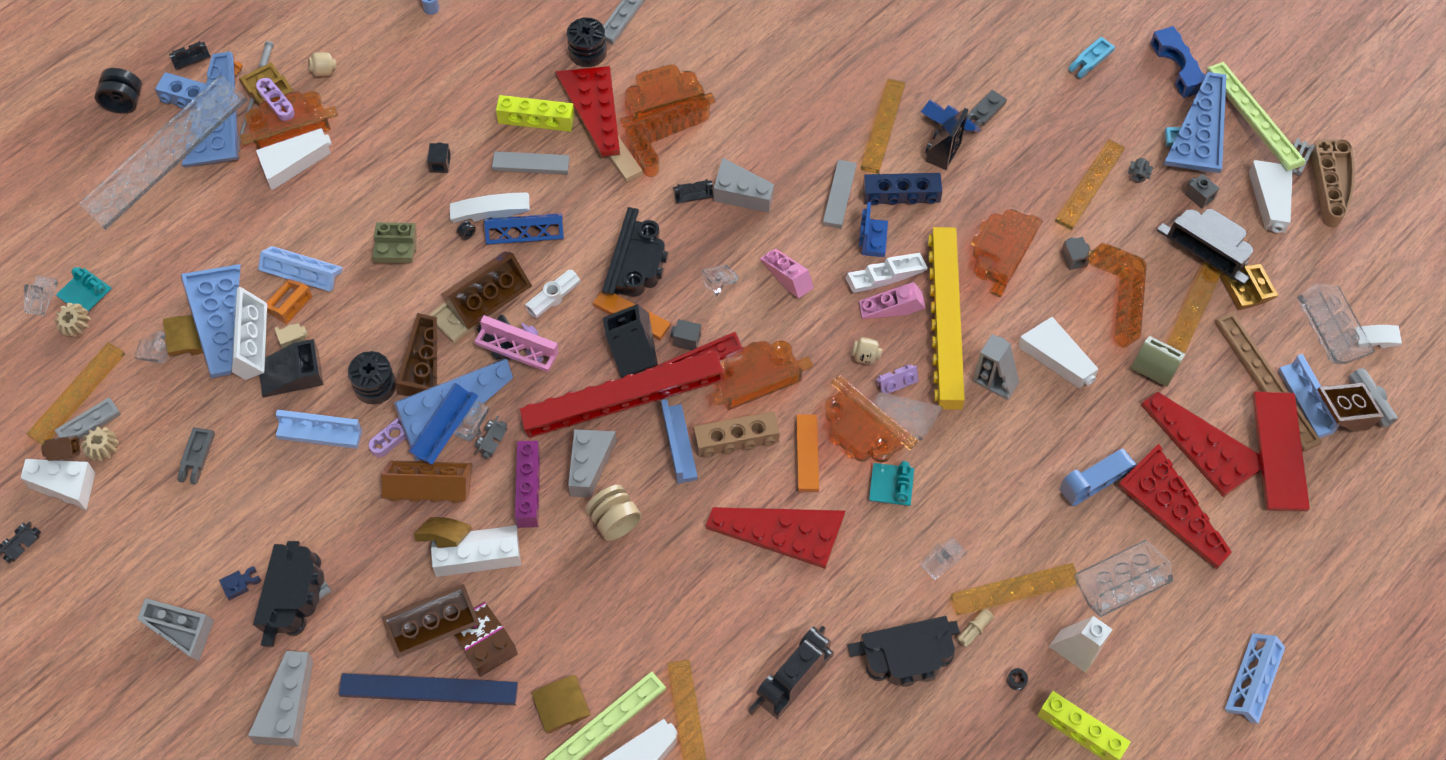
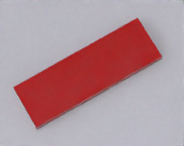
(1280, 451)

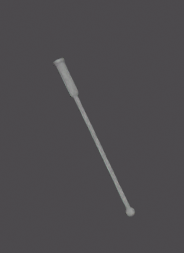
(264, 60)

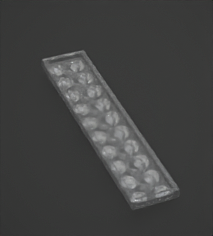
(162, 152)

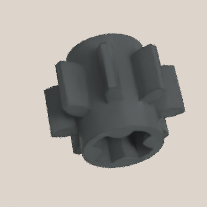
(1140, 170)

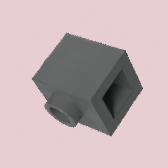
(1201, 190)
(1075, 252)
(686, 334)

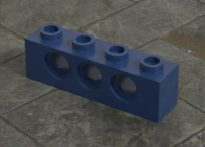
(902, 188)

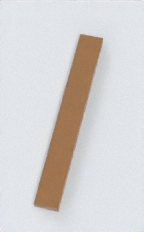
(1261, 371)

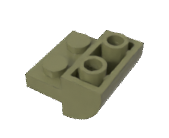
(394, 242)
(1157, 361)

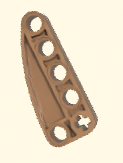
(1334, 178)

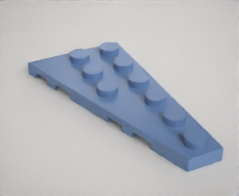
(1202, 133)
(223, 141)
(212, 306)
(418, 409)

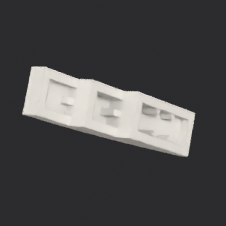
(489, 206)
(886, 273)

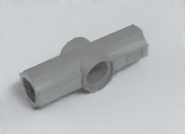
(1378, 395)

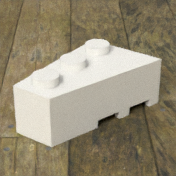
(61, 479)

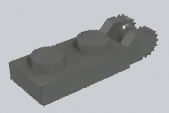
(987, 108)
(195, 454)

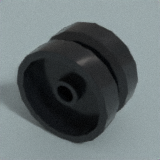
(118, 90)

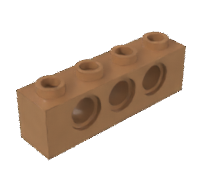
(743, 426)

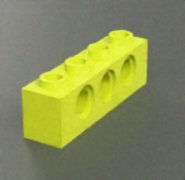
(535, 113)
(1083, 728)

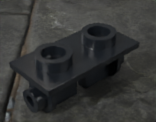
(189, 56)
(694, 191)
(23, 535)

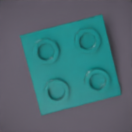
(83, 289)
(892, 483)

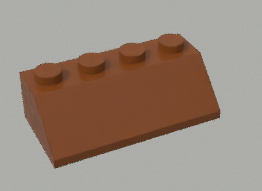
(426, 482)

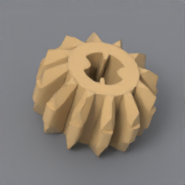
(72, 320)
(99, 444)

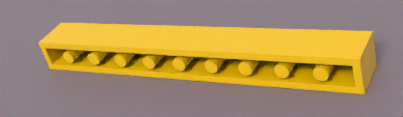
(946, 318)

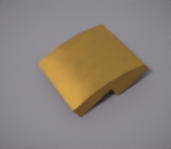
(267, 71)
(1254, 292)
(181, 335)
(445, 531)
(561, 703)

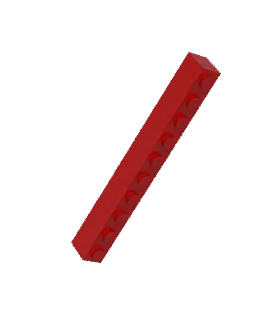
(622, 394)

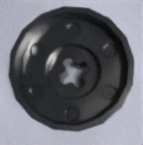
(586, 42)
(372, 377)

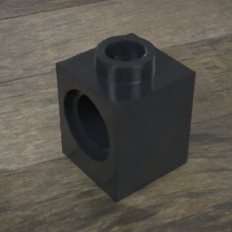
(439, 157)

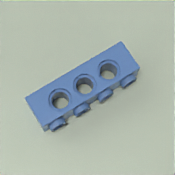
(178, 90)

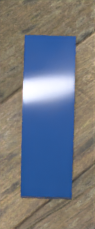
(941, 115)

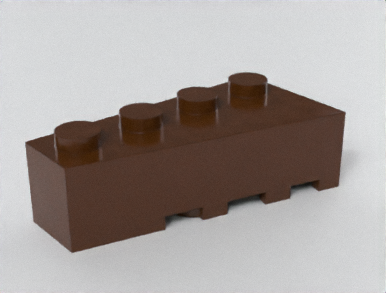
(420, 360)

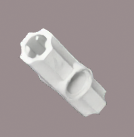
(544, 300)

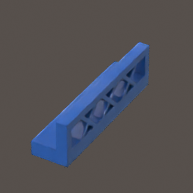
(518, 221)
(443, 424)

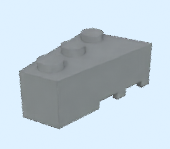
(742, 188)
(997, 368)
(588, 459)

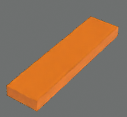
(615, 303)
(807, 453)

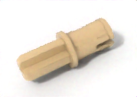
(975, 627)

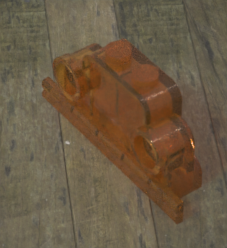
(660, 91)
(269, 129)
(1003, 246)
(759, 372)
(862, 426)

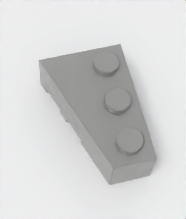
(179, 626)

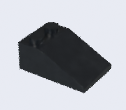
(947, 141)

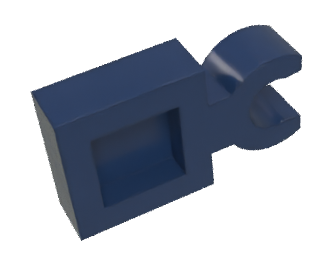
(236, 584)

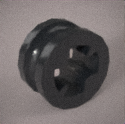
(466, 230)
(1024, 678)

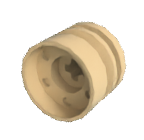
(613, 512)

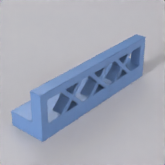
(679, 442)

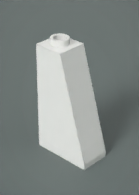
(293, 156)
(1273, 194)
(1059, 353)
(1081, 642)
(650, 745)

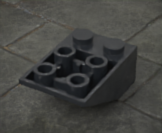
(631, 340)
(292, 369)

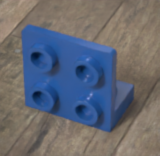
(872, 234)

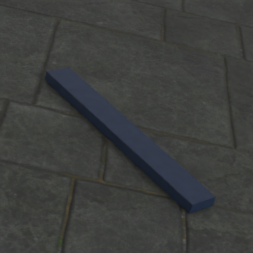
(428, 689)

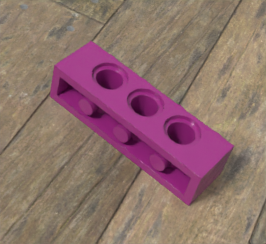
(527, 484)

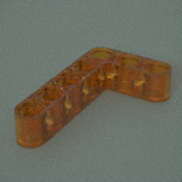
(643, 133)
(1131, 289)

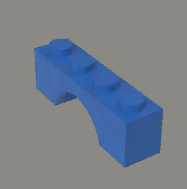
(1169, 44)

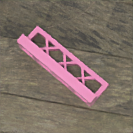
(519, 337)

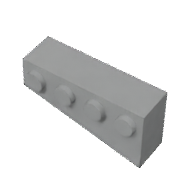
(285, 703)

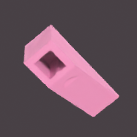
(788, 272)
(894, 302)

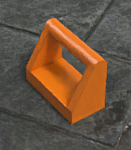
(292, 304)

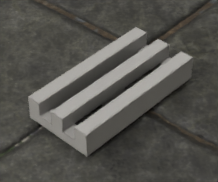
(1303, 146)

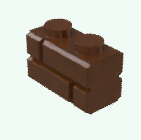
(61, 448)

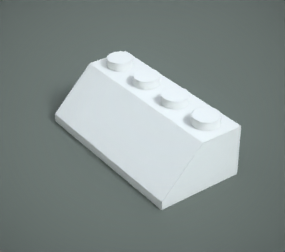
(249, 335)
(478, 552)

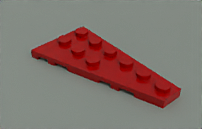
(594, 103)
(1214, 453)
(1170, 501)
(790, 532)

